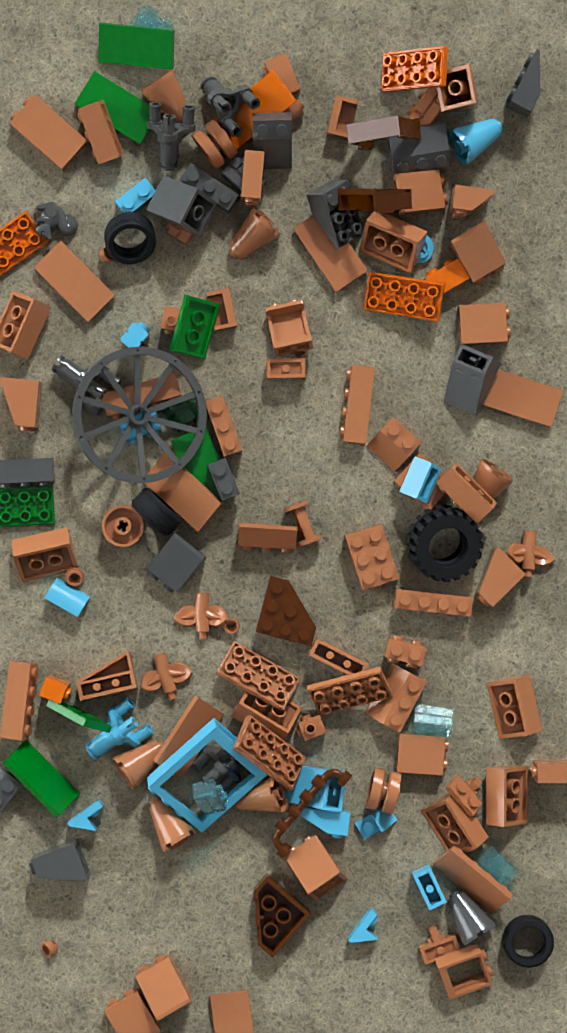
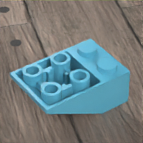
(327, 798)

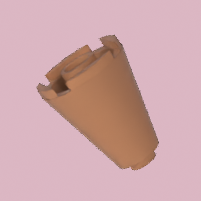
(168, 93)
(253, 234)
(491, 478)
(137, 762)
(265, 796)
(169, 826)

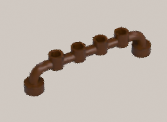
(306, 797)

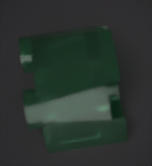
(182, 412)

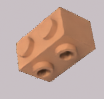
(400, 650)

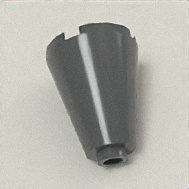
(468, 917)

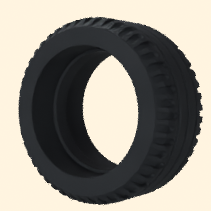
(127, 221)
(156, 511)
(528, 961)

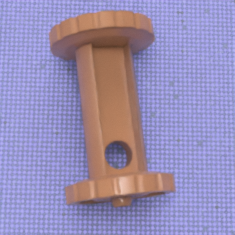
(303, 523)

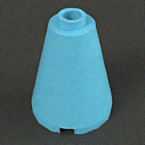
(474, 139)

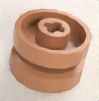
(216, 143)
(112, 526)
(384, 791)

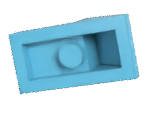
(83, 819)
(374, 823)
(361, 931)

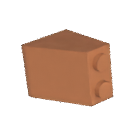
(459, 92)
(425, 189)
(478, 253)
(23, 401)
(497, 578)
(315, 867)
(163, 986)

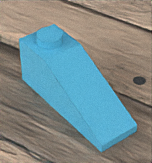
(329, 821)

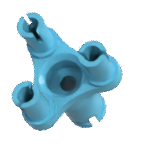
(120, 732)

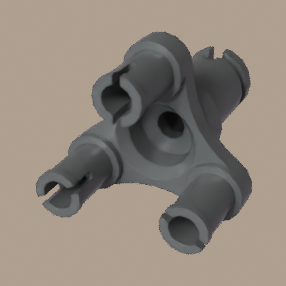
(228, 102)
(170, 133)
(73, 374)
(223, 765)

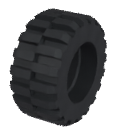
(461, 559)

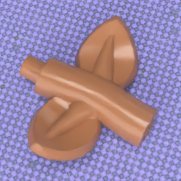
(529, 554)
(201, 615)
(165, 676)

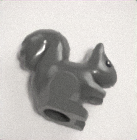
(54, 216)

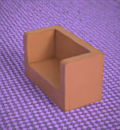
(342, 114)
(225, 317)
(286, 368)

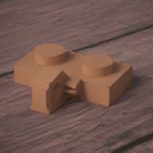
(465, 793)
(438, 945)

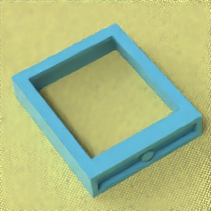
(211, 731)

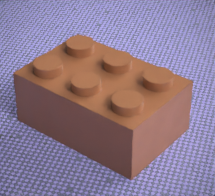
(371, 557)

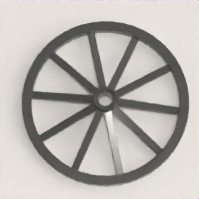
(198, 432)

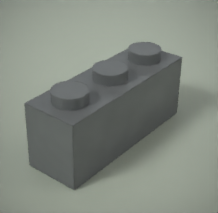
(211, 187)
(26, 471)

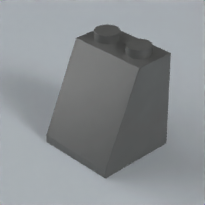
(181, 205)
(175, 563)
(61, 863)

